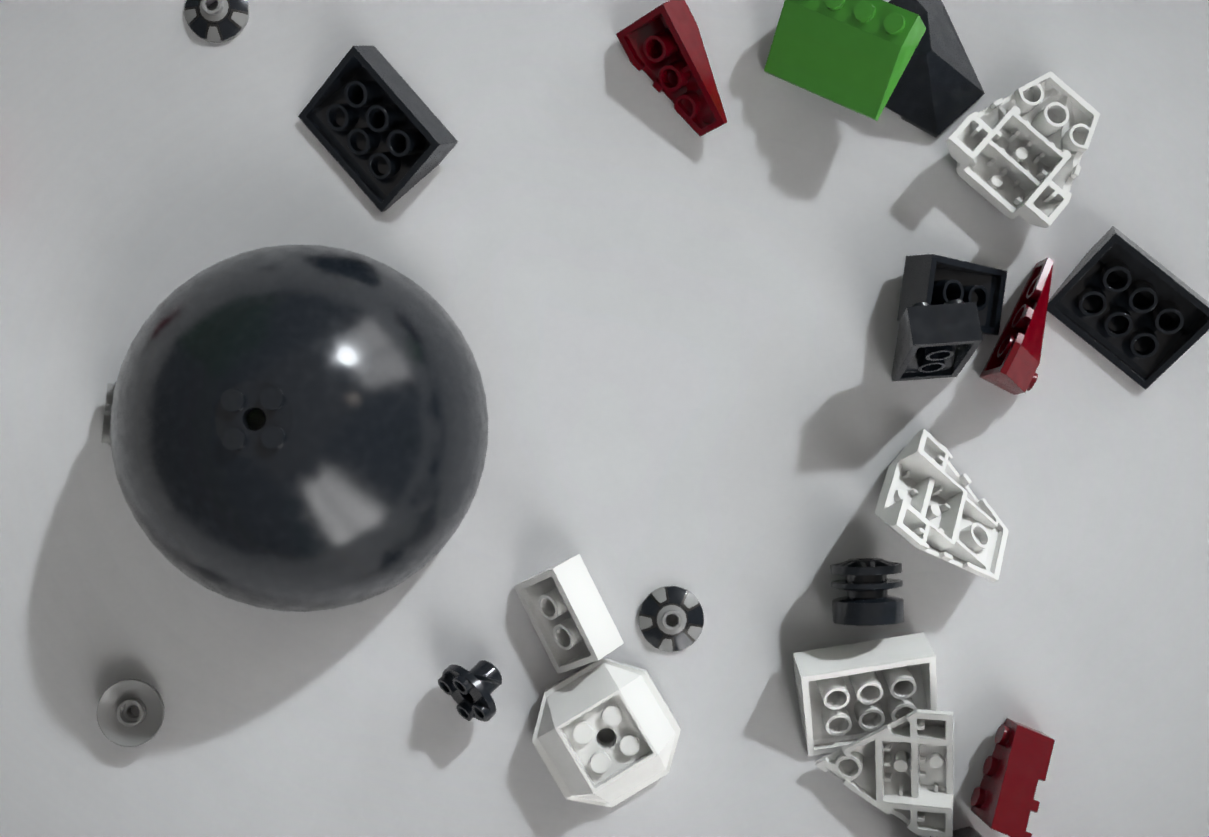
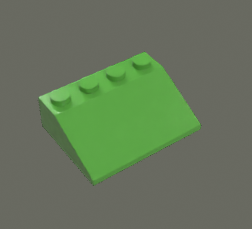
(845, 50)

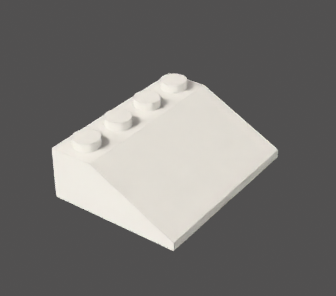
(862, 688)

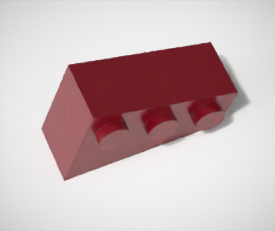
(1012, 778)

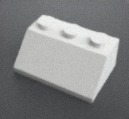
(569, 615)

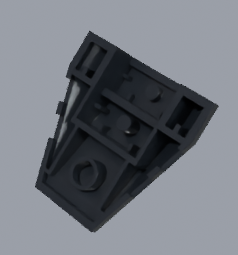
(939, 76)

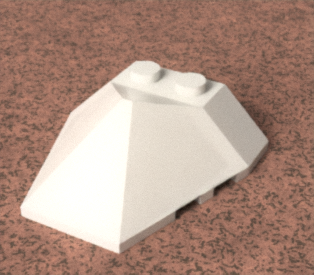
(938, 511)

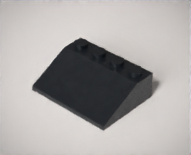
(376, 126)
(1130, 308)

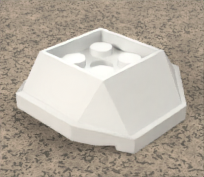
(600, 698)

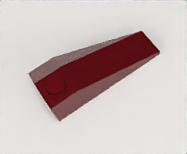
(674, 57)
(1020, 343)

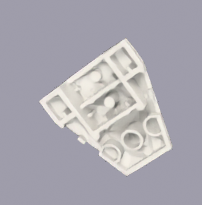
(1026, 149)

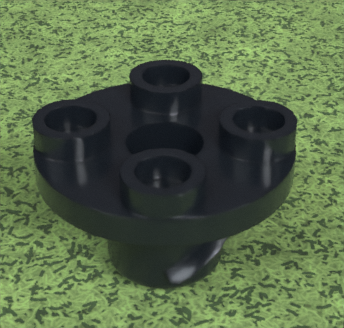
(472, 689)

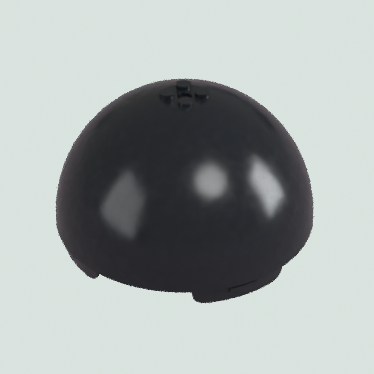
(363, 440)

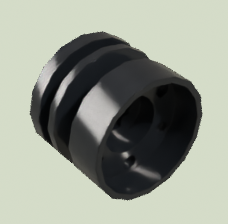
(867, 593)

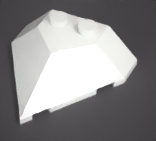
(904, 770)

